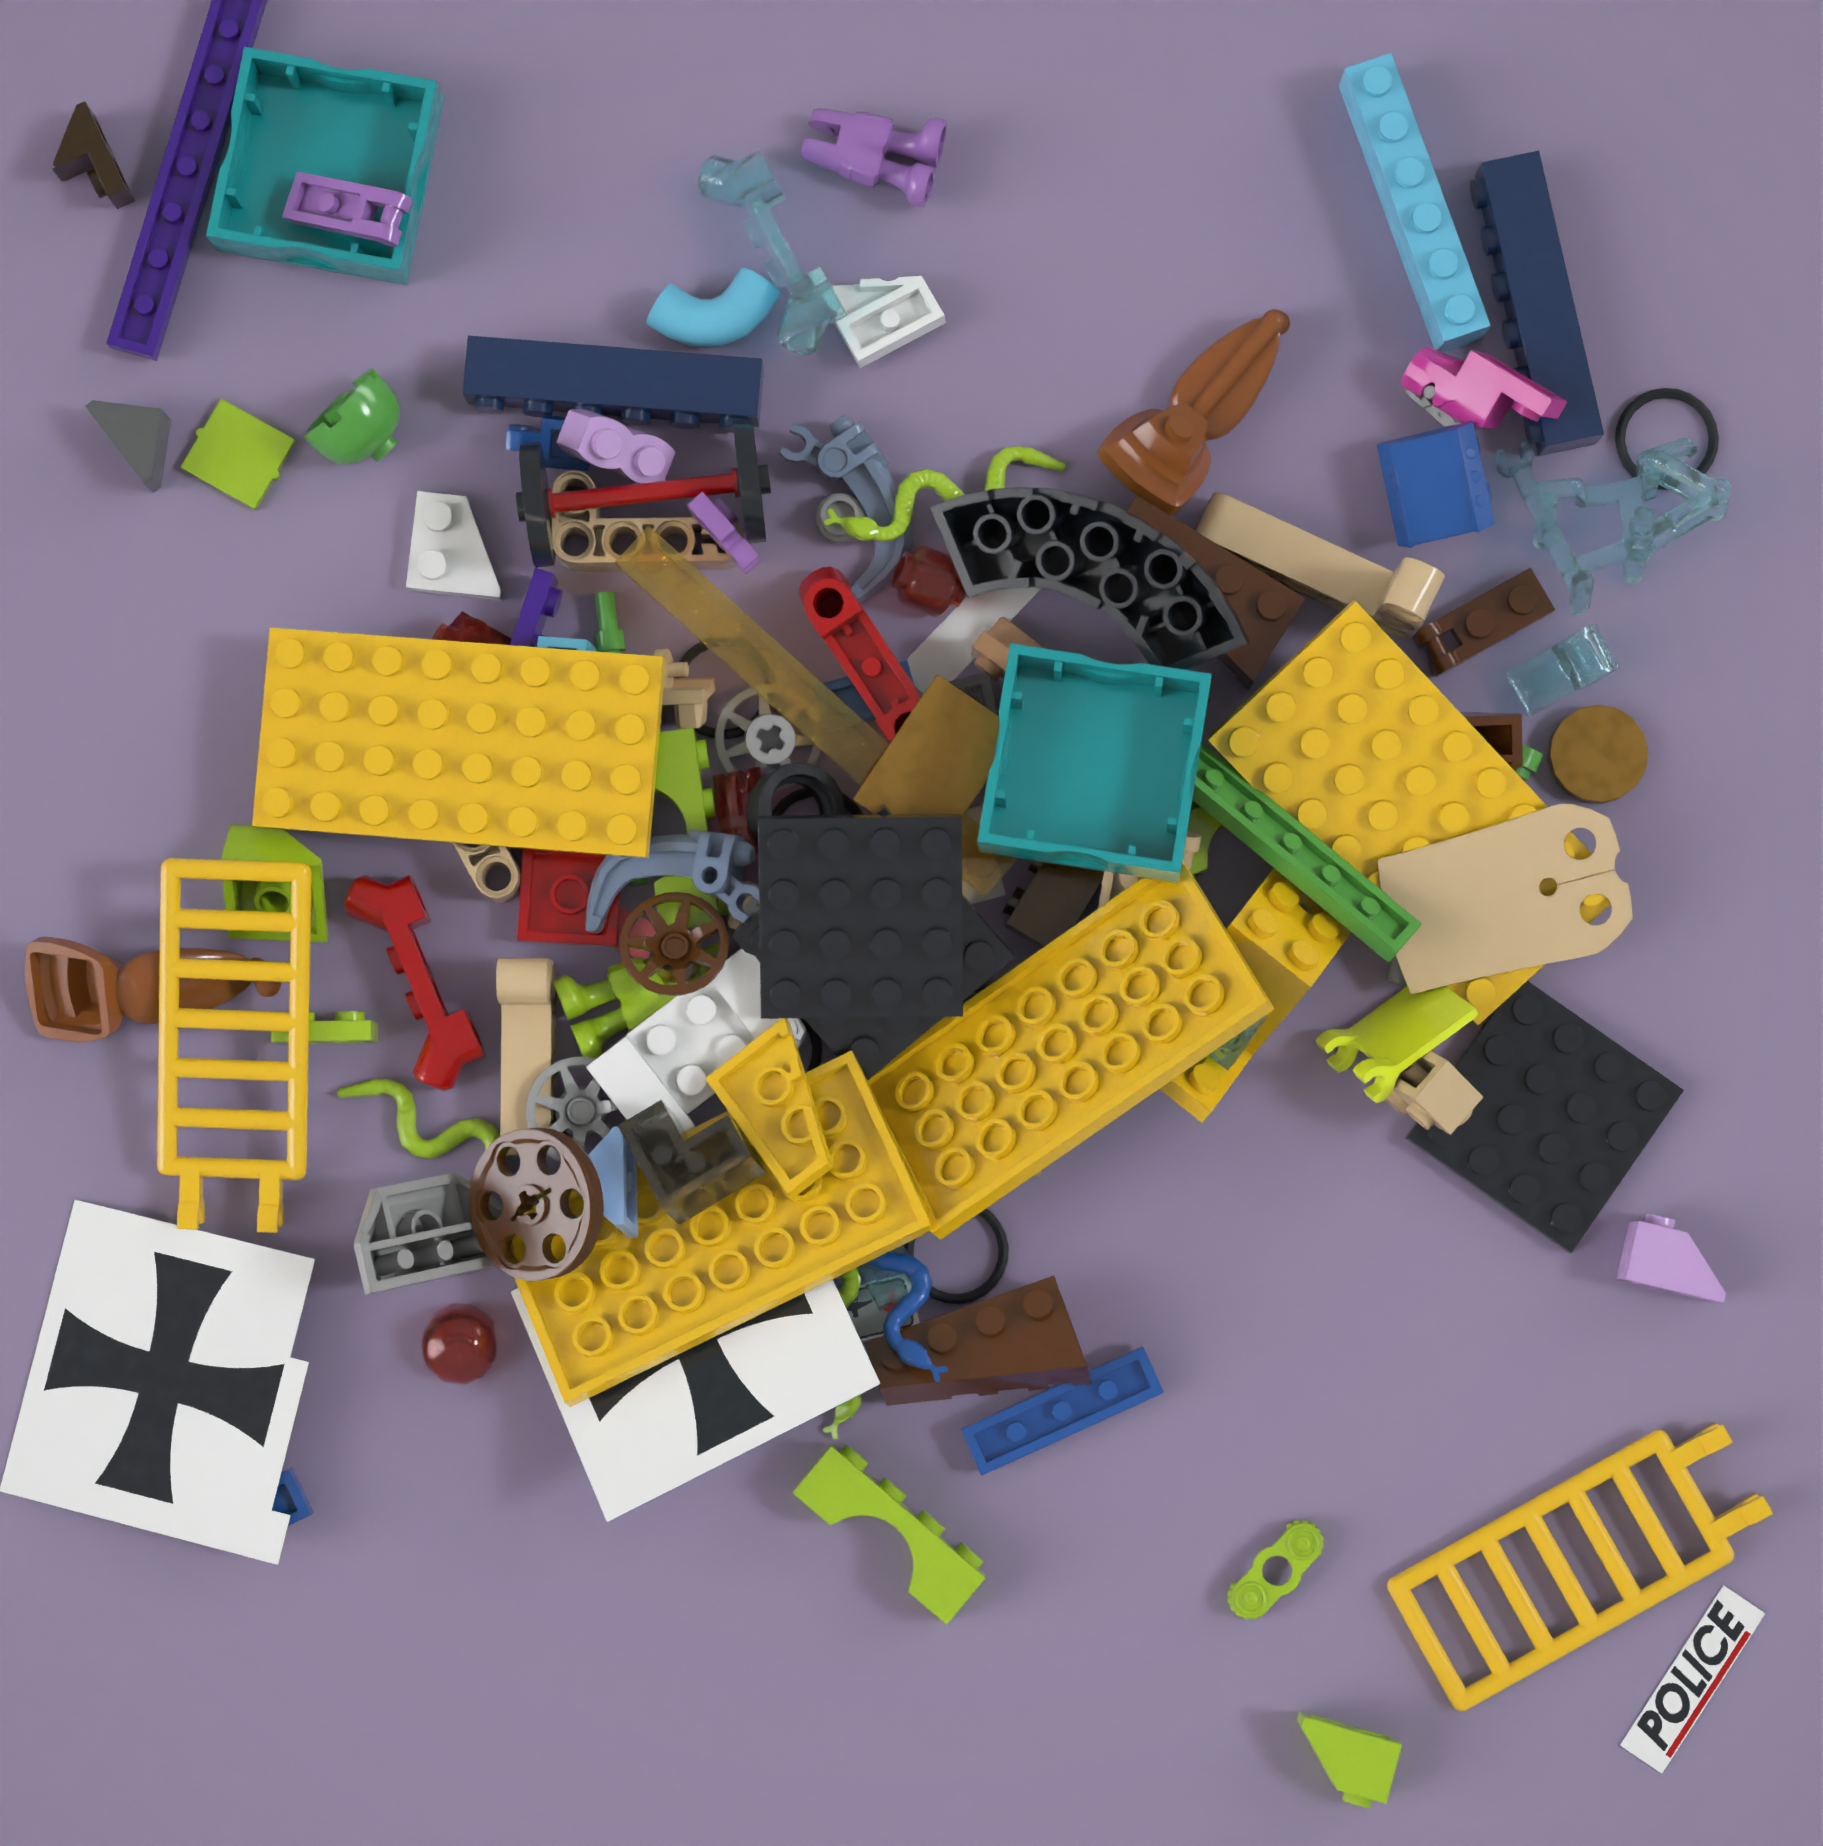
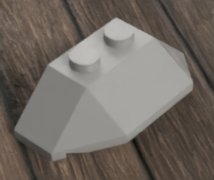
(419, 1233)

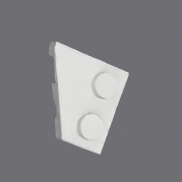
(886, 315)
(448, 550)

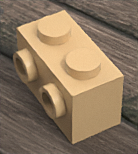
(1434, 1094)

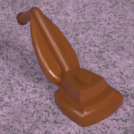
(1166, 451)
(86, 993)

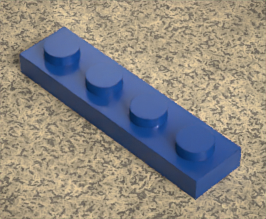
(1061, 1411)

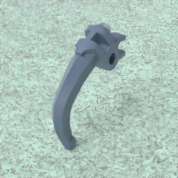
(864, 470)
(708, 858)

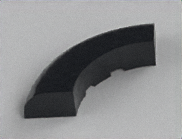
(1094, 556)

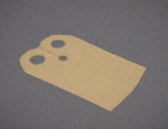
(1485, 900)

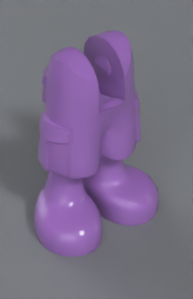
(864, 142)

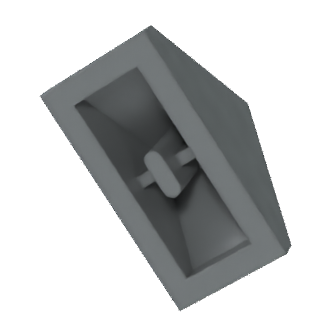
(139, 436)

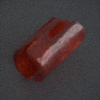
(731, 801)

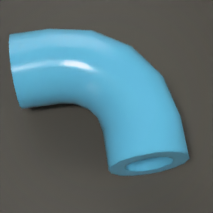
(715, 320)

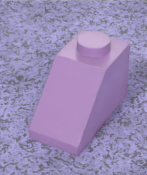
(1667, 1260)

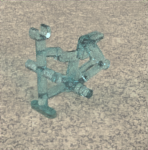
(1641, 533)

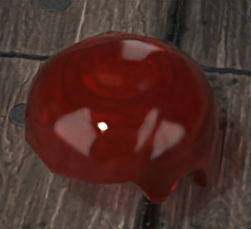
(459, 1343)

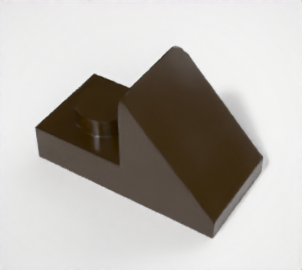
(87, 148)

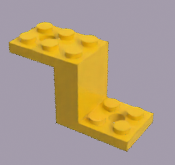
(1287, 956)

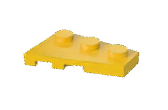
(774, 1107)

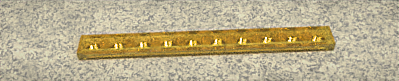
(778, 678)

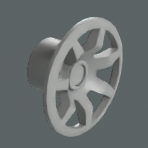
(766, 737)
(577, 1110)

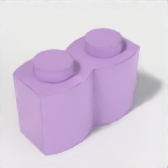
(615, 446)

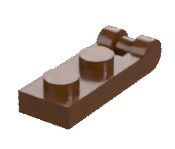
(1485, 621)

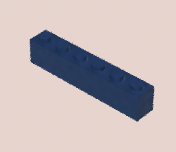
(1536, 297)
(612, 382)

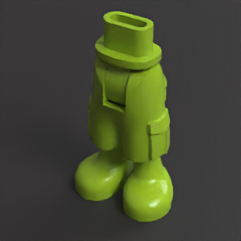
(634, 1000)

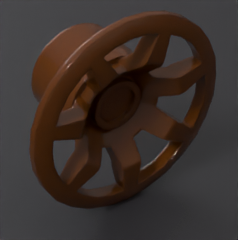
(674, 947)

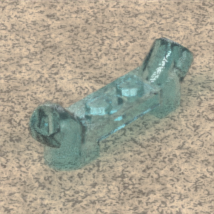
(812, 298)

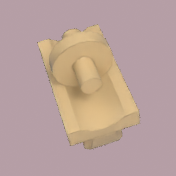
(686, 694)

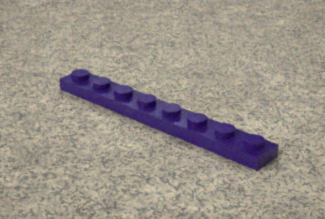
(184, 179)

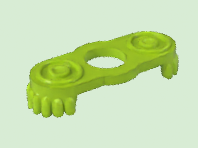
(1252, 1593)

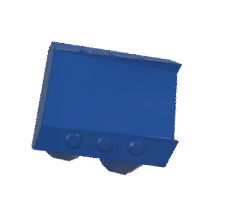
(1436, 484)

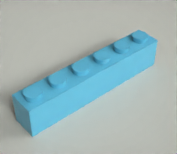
(1413, 203)

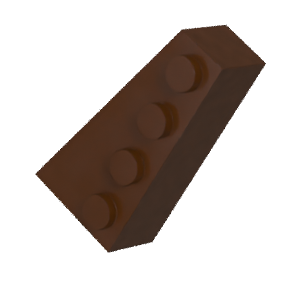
(1258, 599)
(988, 1348)

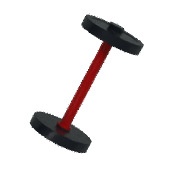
(539, 504)

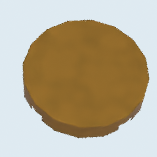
(1598, 754)

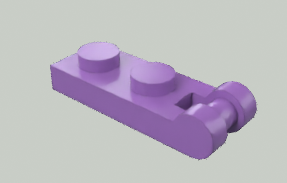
(346, 208)

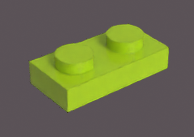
(347, 1028)

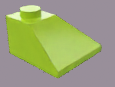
(271, 845)

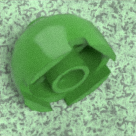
(357, 422)

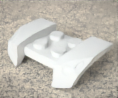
(687, 1042)

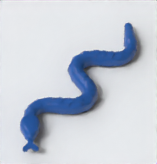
(908, 1350)

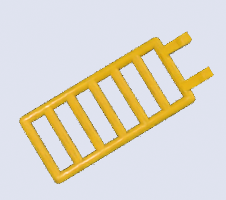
(296, 1022)
(1591, 1625)

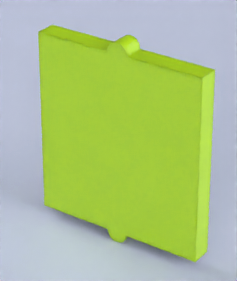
(238, 454)

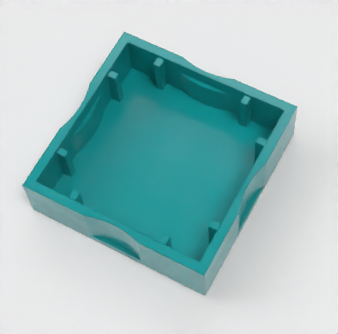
(331, 125)
(1094, 763)

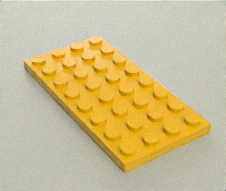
(459, 742)
(1379, 763)
(1065, 1045)
(731, 1262)

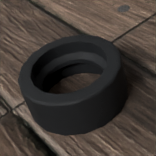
(811, 777)

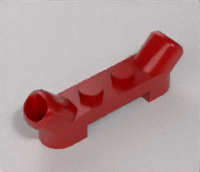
(859, 648)
(399, 911)

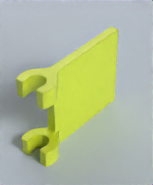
(1396, 1036)

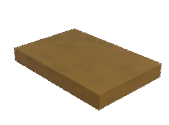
(935, 757)

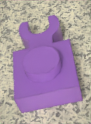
(717, 521)

